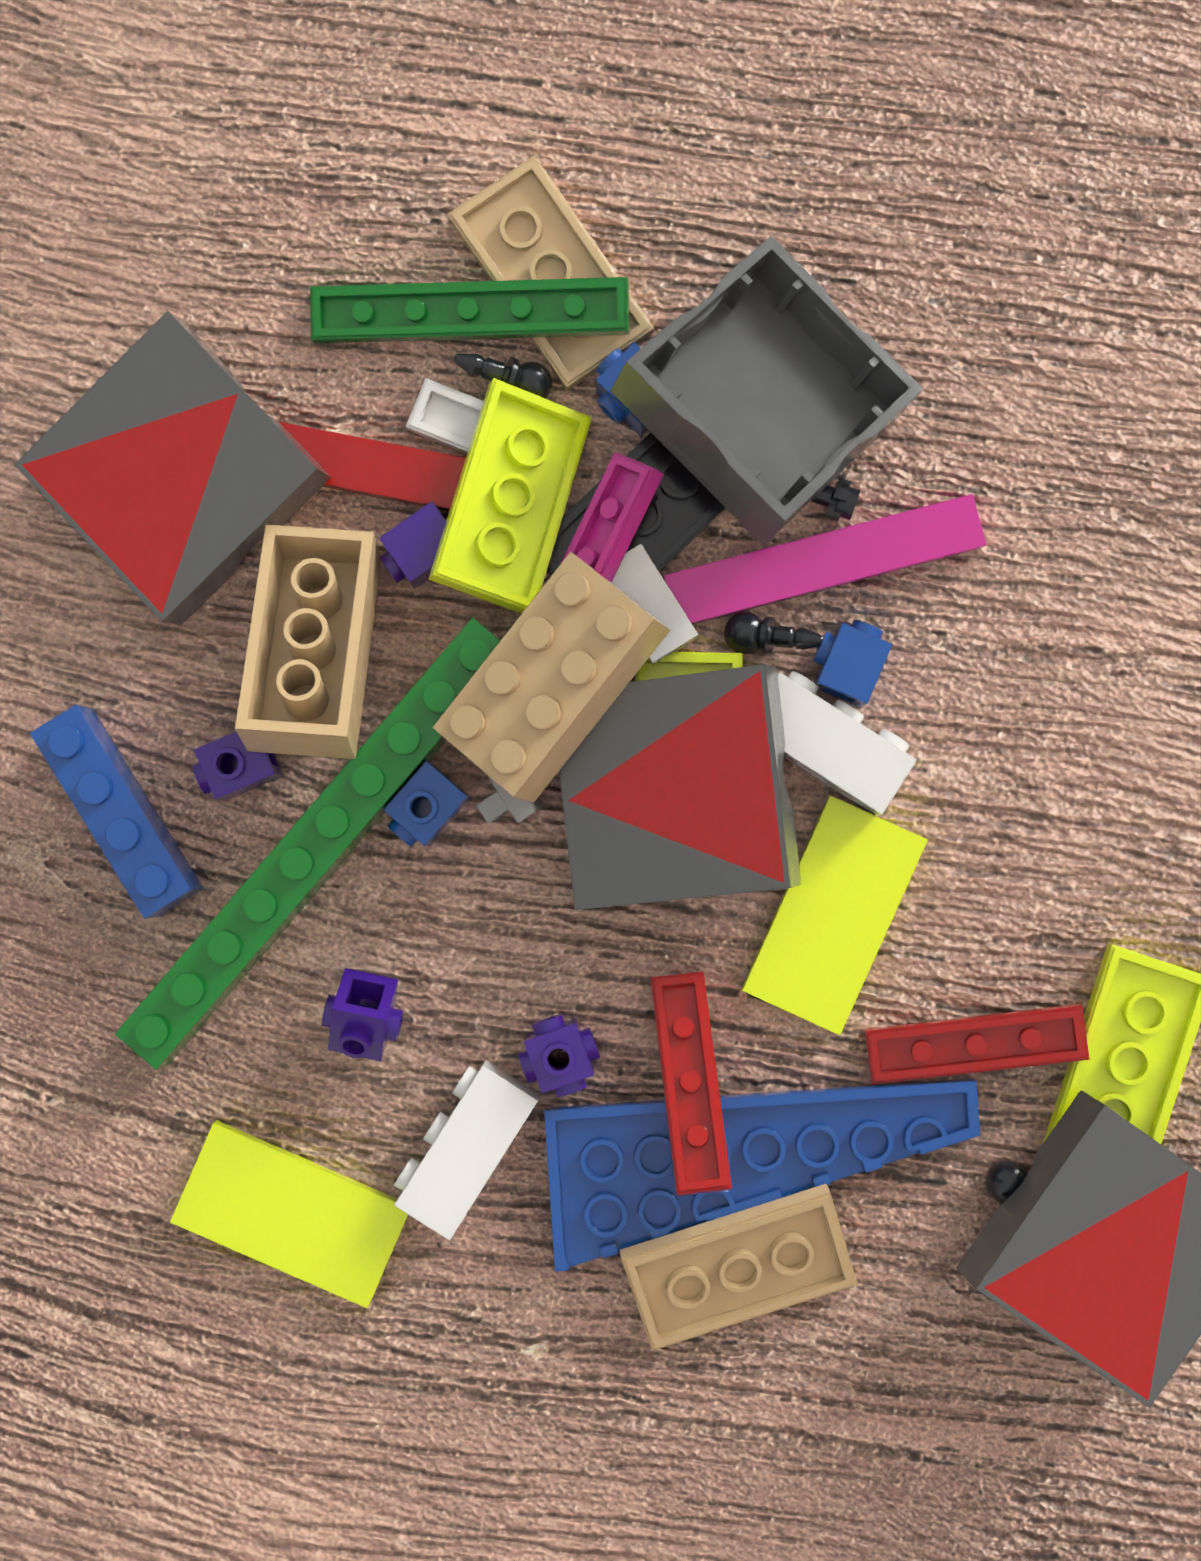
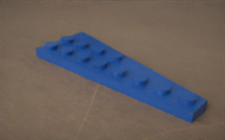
(616, 1167)

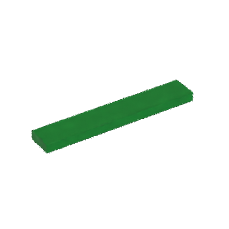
(470, 310)

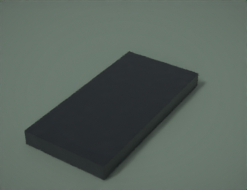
(673, 518)

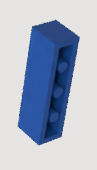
(116, 811)

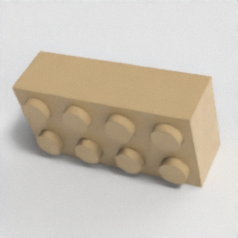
(309, 642)
(550, 679)

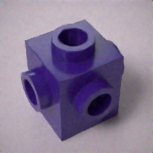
(362, 1015)
(559, 1034)

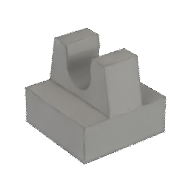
(502, 803)

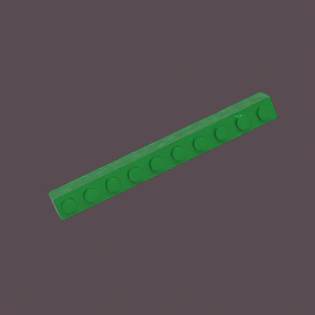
(303, 858)

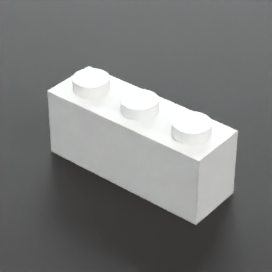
(838, 748)
(464, 1148)

